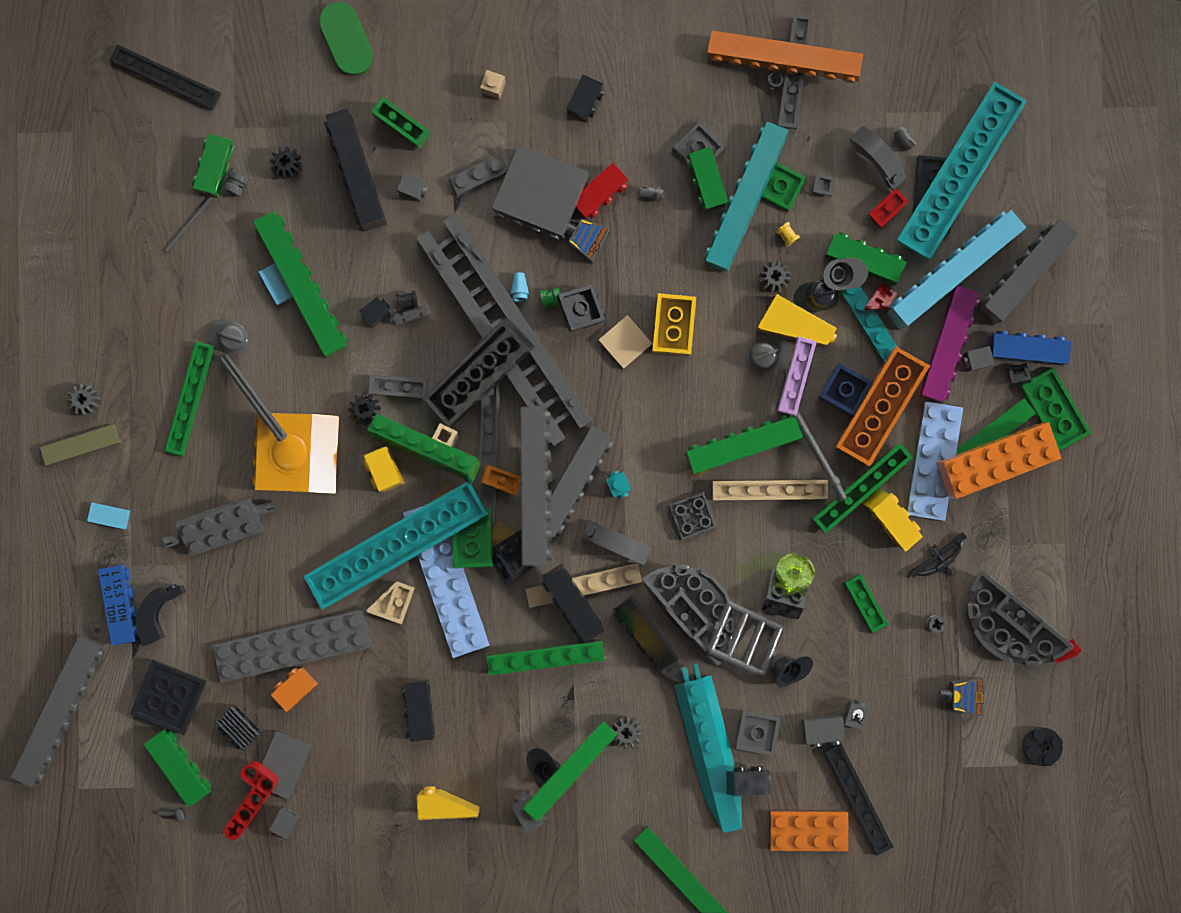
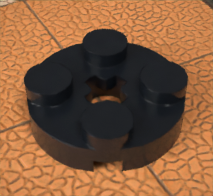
(1053, 743)

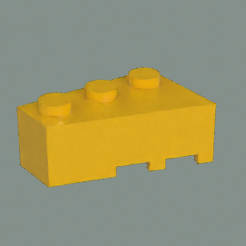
(893, 519)

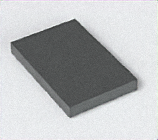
(286, 759)

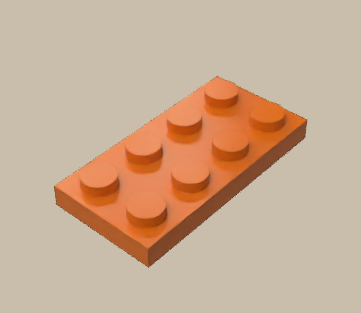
(808, 830)

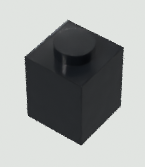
(375, 311)

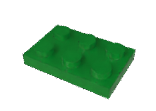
(474, 545)

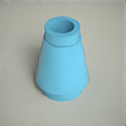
(519, 288)

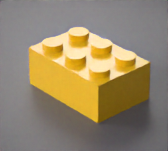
(674, 325)

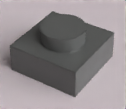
(823, 185)

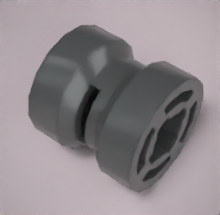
(236, 183)

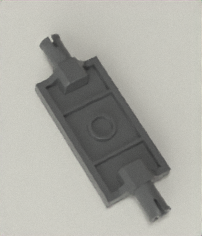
(219, 525)

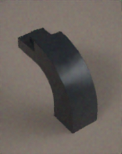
(148, 613)

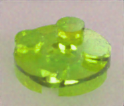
(788, 579)

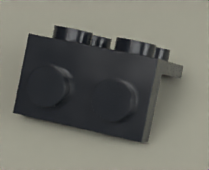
(782, 601)

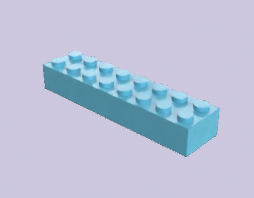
(959, 266)

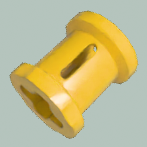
(787, 234)

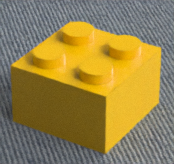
(383, 469)

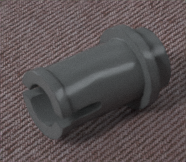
(904, 137)
(651, 192)

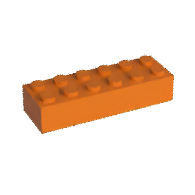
(882, 405)
(998, 460)

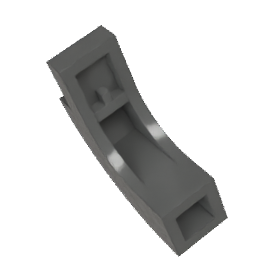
(880, 155)
(616, 542)

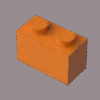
(294, 688)

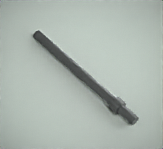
(833, 482)

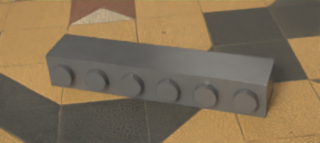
(576, 477)

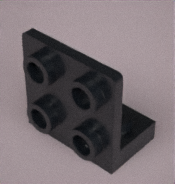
(508, 558)

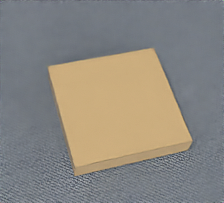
(625, 342)

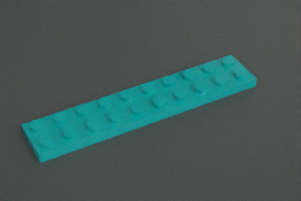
(961, 171)
(396, 545)

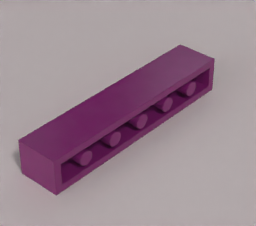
(948, 344)

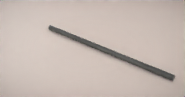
(195, 215)

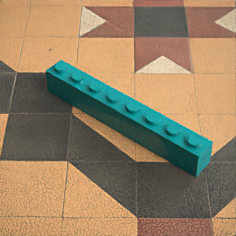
(746, 197)

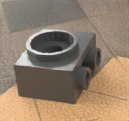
(526, 820)

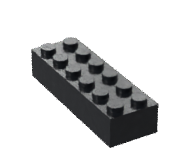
(356, 170)
(478, 372)

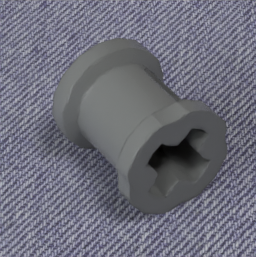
(940, 627)

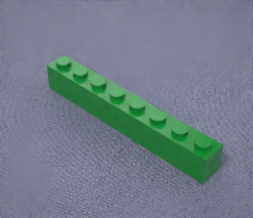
(300, 284)

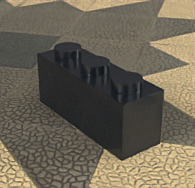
(418, 711)

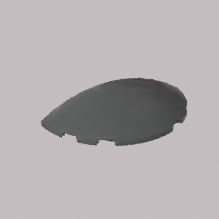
(692, 603)
(1010, 626)

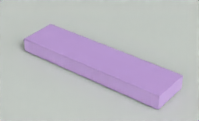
(796, 376)

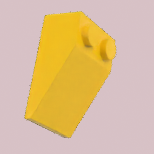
(440, 804)

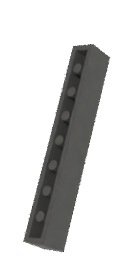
(58, 711)

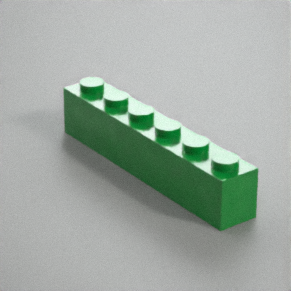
(743, 445)
(424, 448)
(862, 488)
(545, 657)

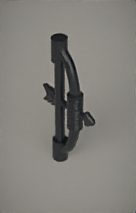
(917, 571)

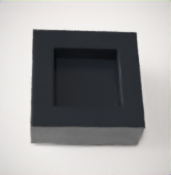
(1019, 374)

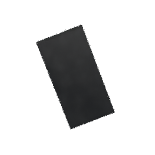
(926, 170)

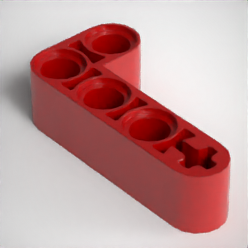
(249, 804)

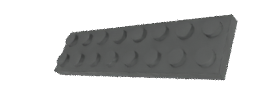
(292, 646)

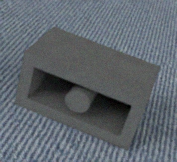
(823, 730)

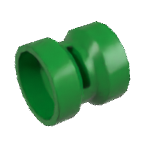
(549, 298)

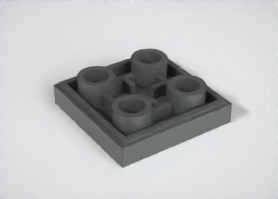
(692, 516)

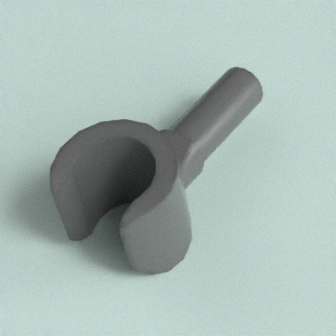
(180, 814)

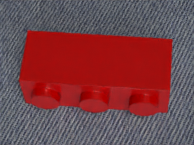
(601, 191)

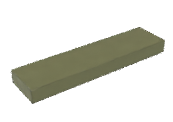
(80, 445)

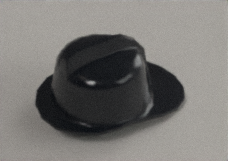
(815, 296)
(790, 670)
(541, 765)

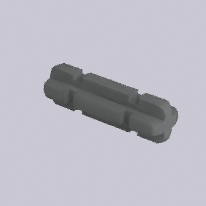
(411, 314)

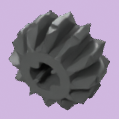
(769, 272)
(88, 405)
(632, 728)

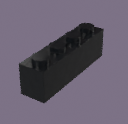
(573, 603)

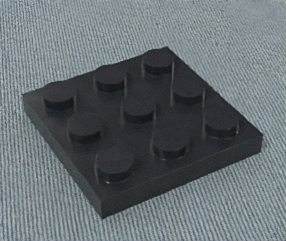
(168, 697)

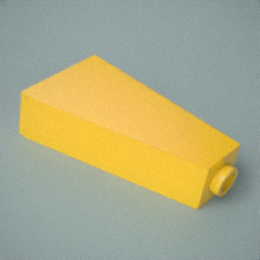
(790, 321)

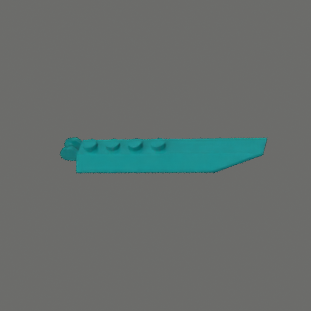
(709, 747)

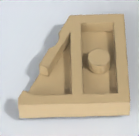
(393, 602)

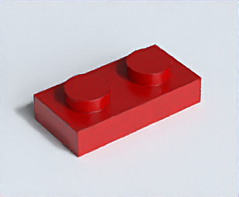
(888, 208)

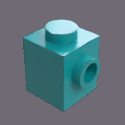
(618, 484)

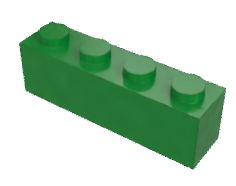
(879, 264)
(177, 767)

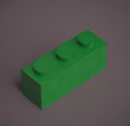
(400, 123)
(213, 165)
(706, 178)

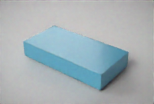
(276, 284)
(108, 515)

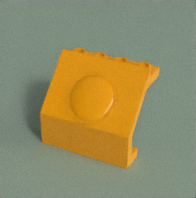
(301, 461)

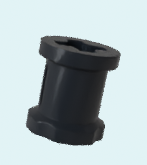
(413, 302)

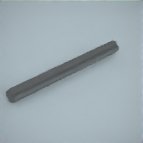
(253, 398)

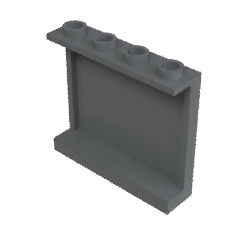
(540, 192)

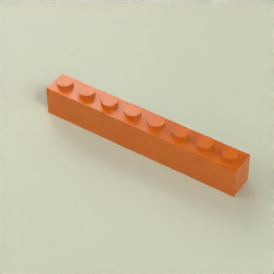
(785, 56)

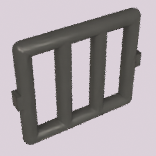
(728, 656)

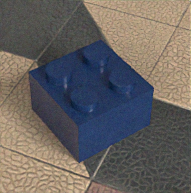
(845, 390)

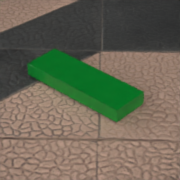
(865, 603)

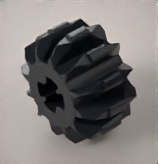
(290, 167)
(362, 402)

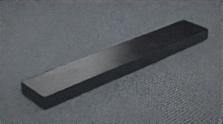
(165, 77)
(858, 798)

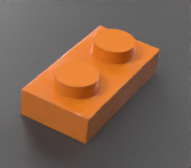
(501, 480)

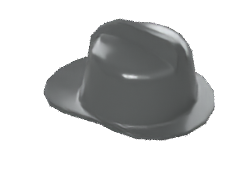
(845, 274)
(229, 336)
(767, 354)

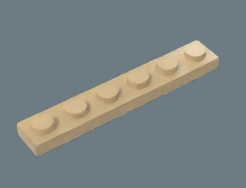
(770, 490)
(590, 583)

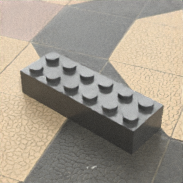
(1026, 272)

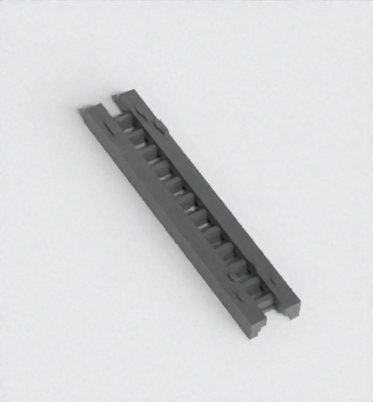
(511, 311)

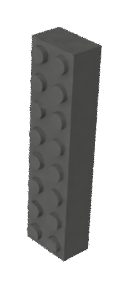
(535, 486)

